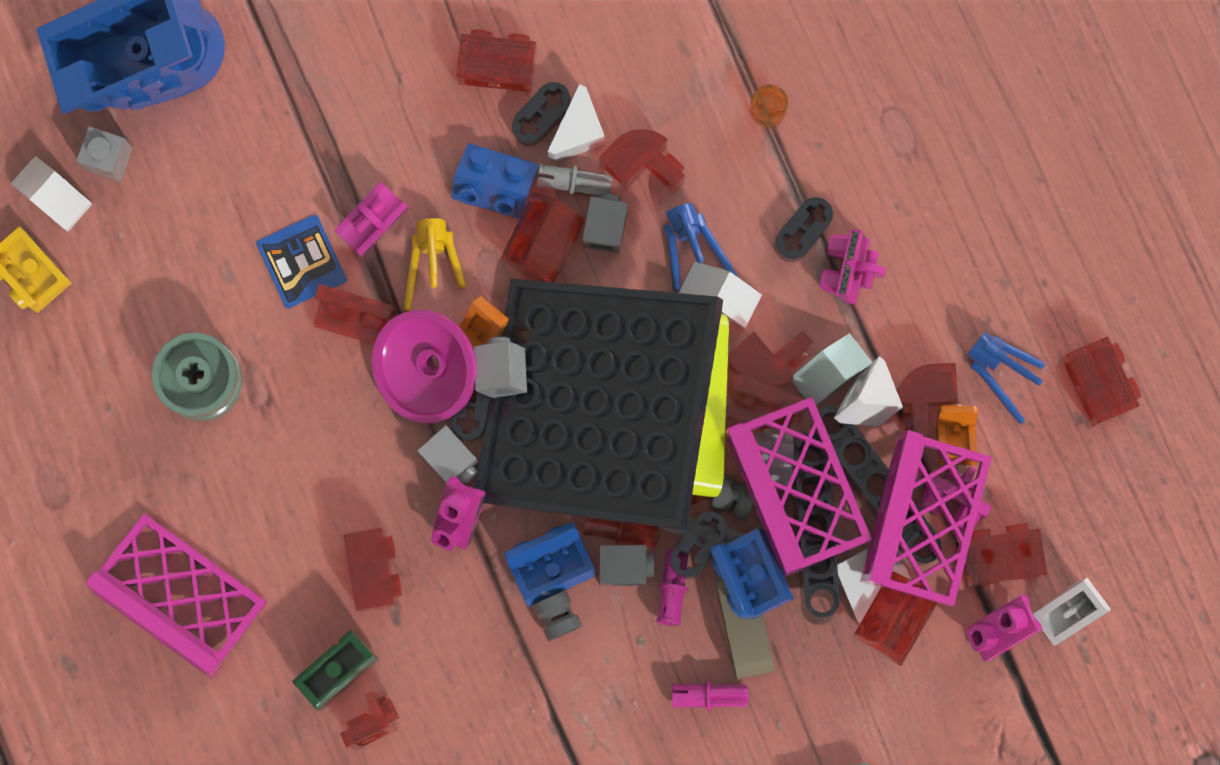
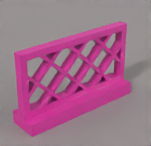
(765, 497)
(894, 508)
(157, 623)

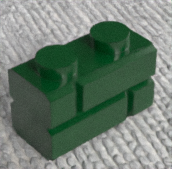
(335, 670)

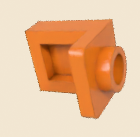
(482, 322)
(957, 427)

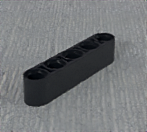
(871, 466)
(814, 584)

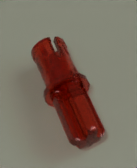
(623, 532)

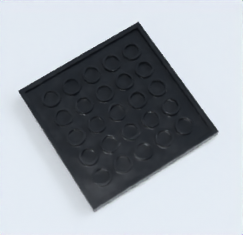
(607, 403)

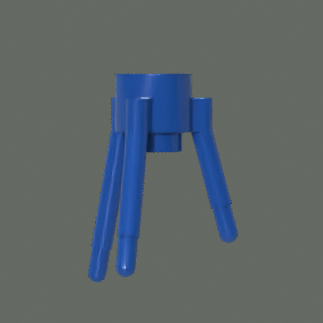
(685, 225)
(990, 353)

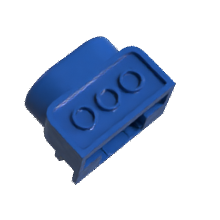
(131, 53)

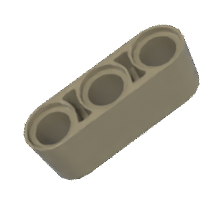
(746, 639)

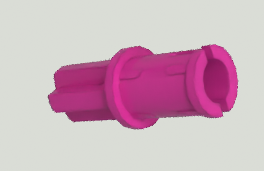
(671, 593)
(709, 695)

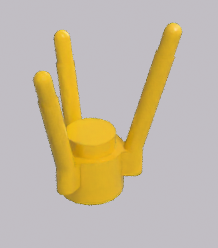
(431, 238)

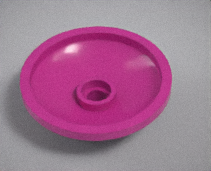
(406, 368)

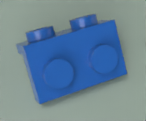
(494, 181)
(550, 563)
(751, 575)

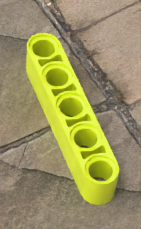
(711, 454)

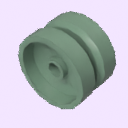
(175, 373)

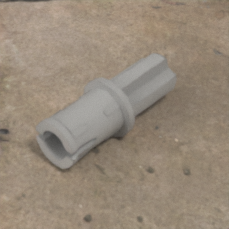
(574, 180)

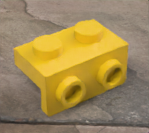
(29, 272)

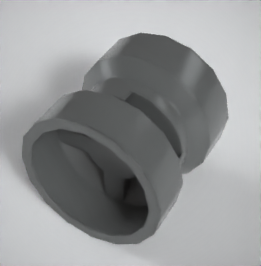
(733, 498)
(552, 608)

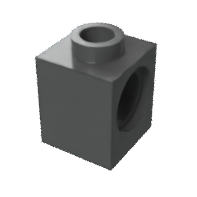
(605, 223)
(625, 565)

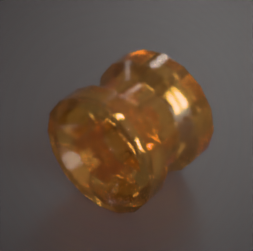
(771, 98)

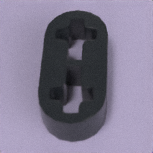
(534, 108)
(796, 224)
(480, 416)
(691, 539)

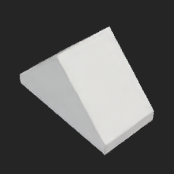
(578, 130)
(51, 193)
(737, 296)
(870, 397)
(1071, 611)

